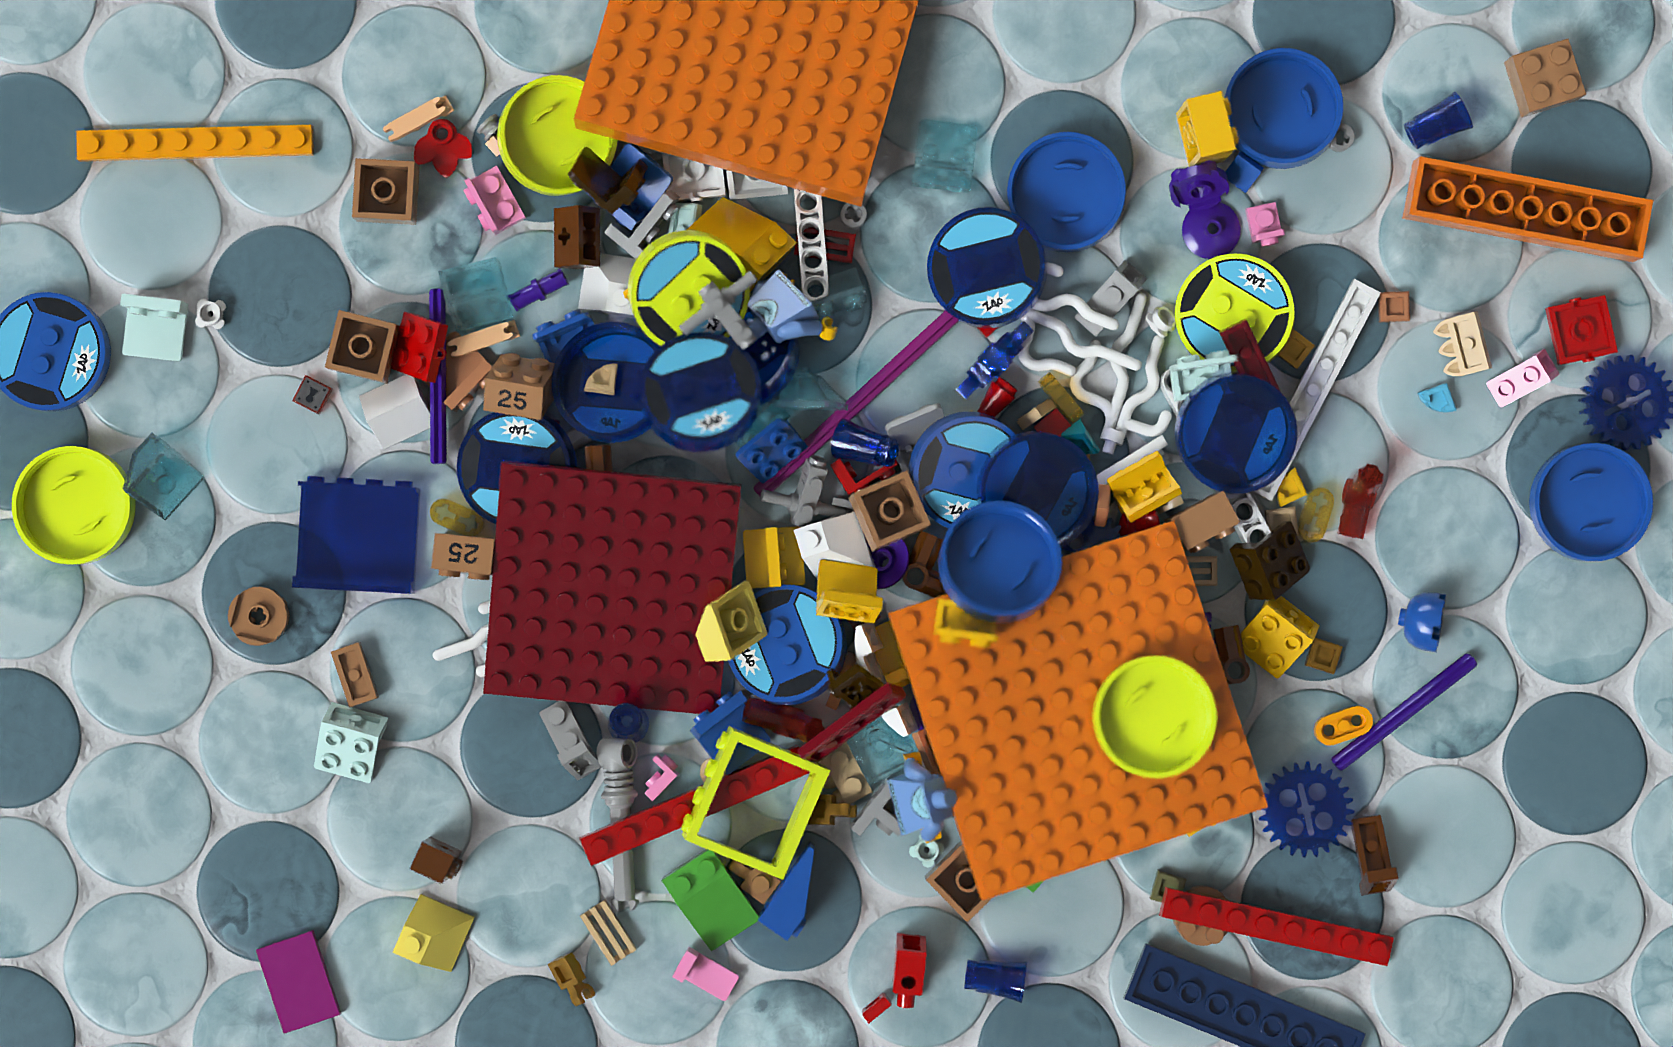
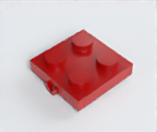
(1581, 330)
(418, 347)

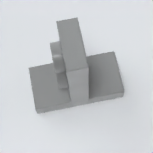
(648, 229)
(1113, 294)
(569, 740)

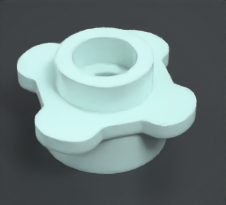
(927, 858)

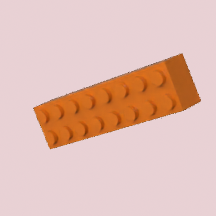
(1527, 209)

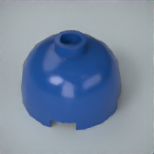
(1423, 620)

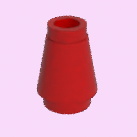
(997, 397)

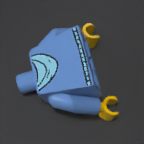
(785, 311)
(921, 799)

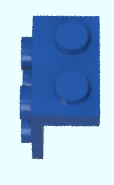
(656, 184)
(554, 337)
(771, 449)
(711, 726)

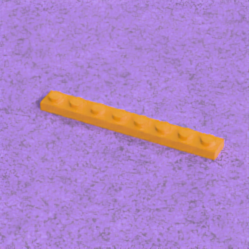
(195, 143)

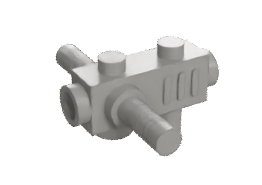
(719, 305)
(805, 501)

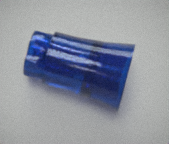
(1438, 122)
(863, 445)
(637, 728)
(996, 978)

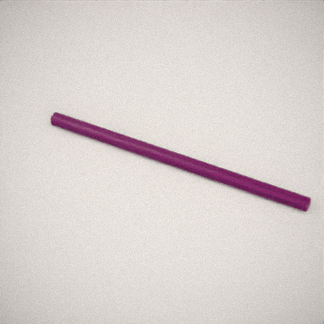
(864, 396)

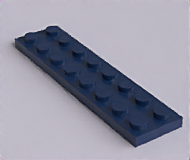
(1229, 1006)

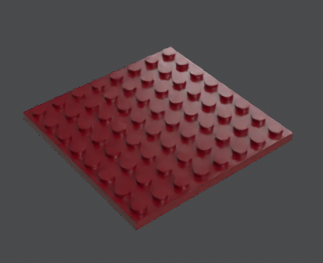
(607, 586)

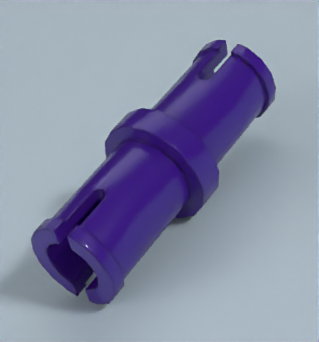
(538, 289)

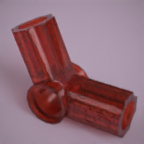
(1358, 499)
(782, 719)

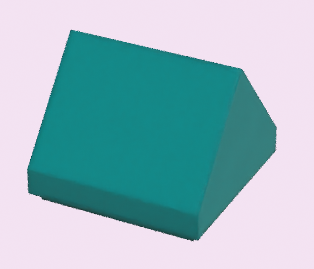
(1081, 437)

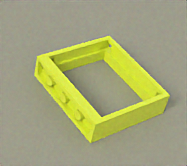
(798, 821)

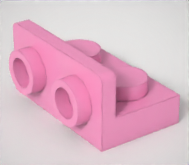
(494, 200)

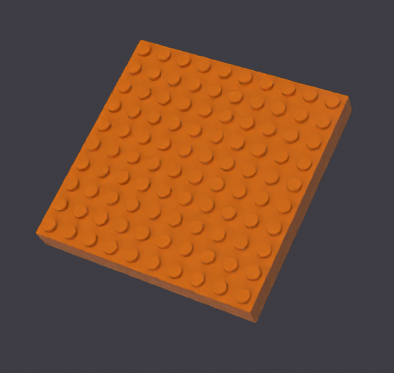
(752, 85)
(1019, 728)

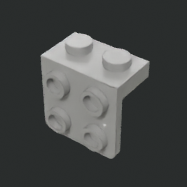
(910, 428)

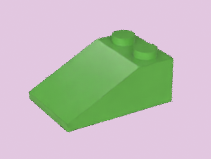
(710, 898)

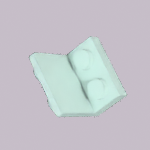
(154, 327)
(349, 742)

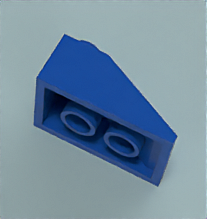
(787, 905)

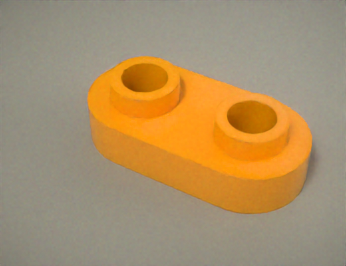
(1342, 725)

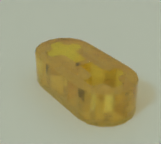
(1061, 397)
(1322, 517)
(454, 524)

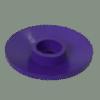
(1210, 245)
(897, 566)

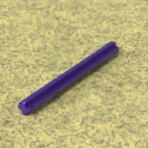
(438, 429)
(1404, 711)

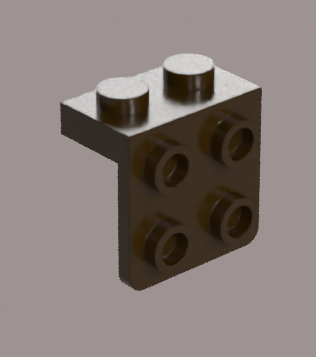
(605, 184)
(1271, 564)

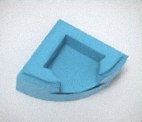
(1438, 398)

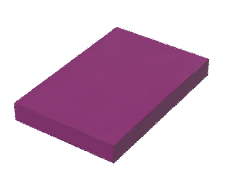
(298, 981)

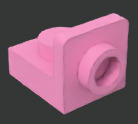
(1264, 224)
(659, 782)

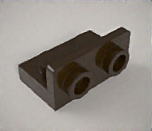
(853, 684)

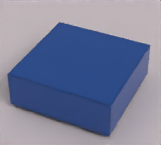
(1243, 172)

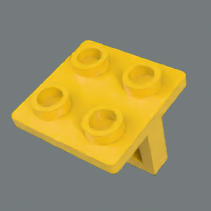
(1143, 486)
(773, 557)

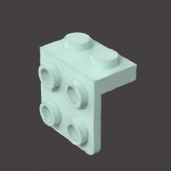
(1192, 371)

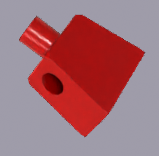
(909, 968)

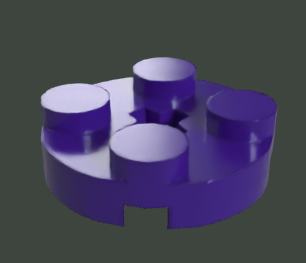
(1186, 181)

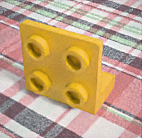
(847, 591)
(1278, 636)

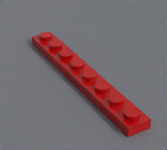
(669, 814)
(1276, 926)

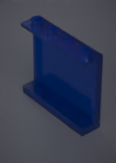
(357, 536)

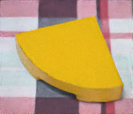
(1290, 488)

